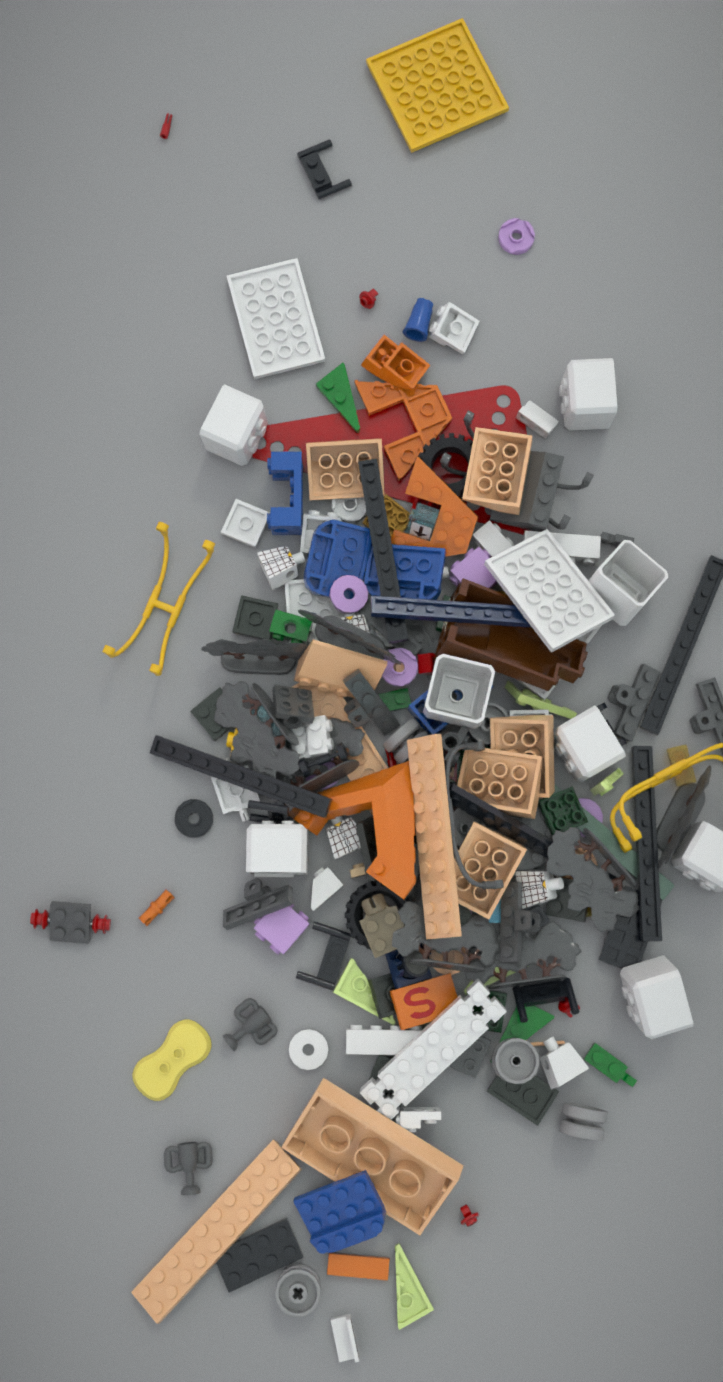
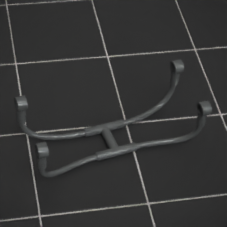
(565, 519)
(475, 746)

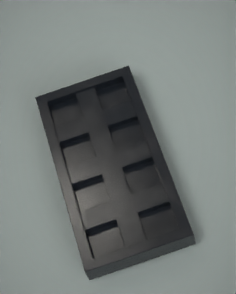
(623, 943)
(259, 1255)

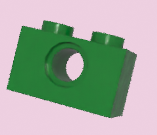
(284, 619)

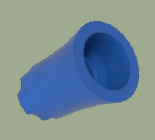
(419, 321)

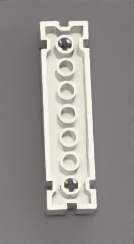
(432, 1050)

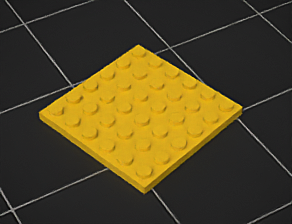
(437, 85)

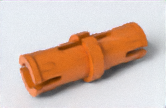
(156, 907)

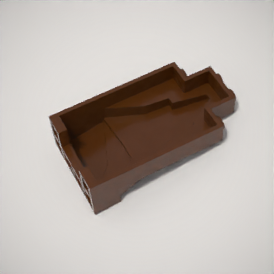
(509, 649)

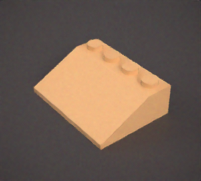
(335, 467)
(497, 470)
(327, 666)
(528, 736)
(503, 780)
(486, 858)

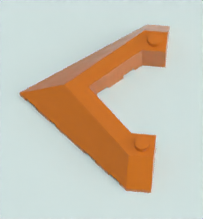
(392, 803)

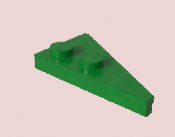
(337, 391)
(536, 1020)

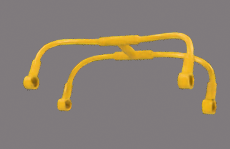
(153, 602)
(657, 779)

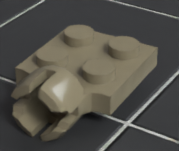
(380, 924)

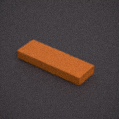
(358, 1266)

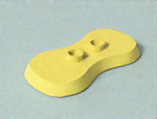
(161, 1070)

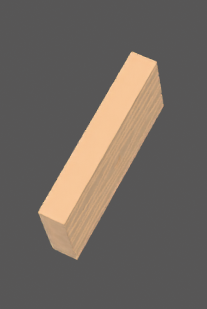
(347, 1136)

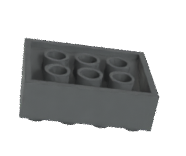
(538, 493)

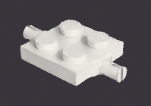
(233, 797)

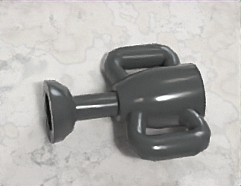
(251, 1024)
(188, 1162)

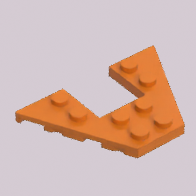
(425, 409)
(455, 519)

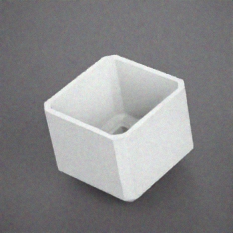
(589, 394)
(234, 426)
(627, 581)
(469, 678)
(587, 745)
(277, 848)
(702, 856)
(656, 997)

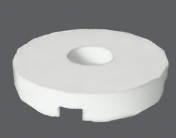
(349, 515)
(320, 1049)

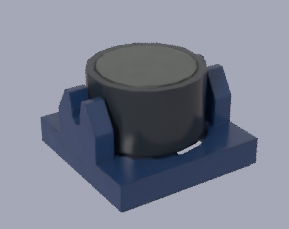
(401, 967)

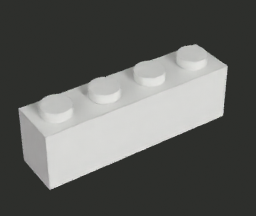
(491, 539)
(578, 547)
(378, 1040)

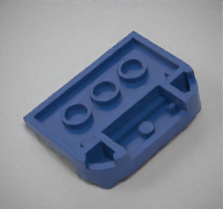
(335, 552)
(417, 571)
(342, 1213)

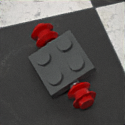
(70, 922)

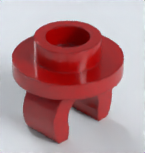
(368, 299)
(565, 1007)
(470, 1218)

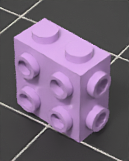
(473, 569)
(281, 928)

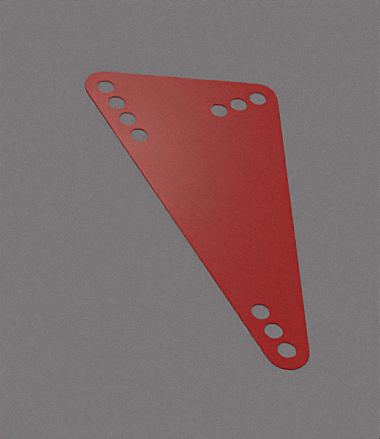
(396, 424)

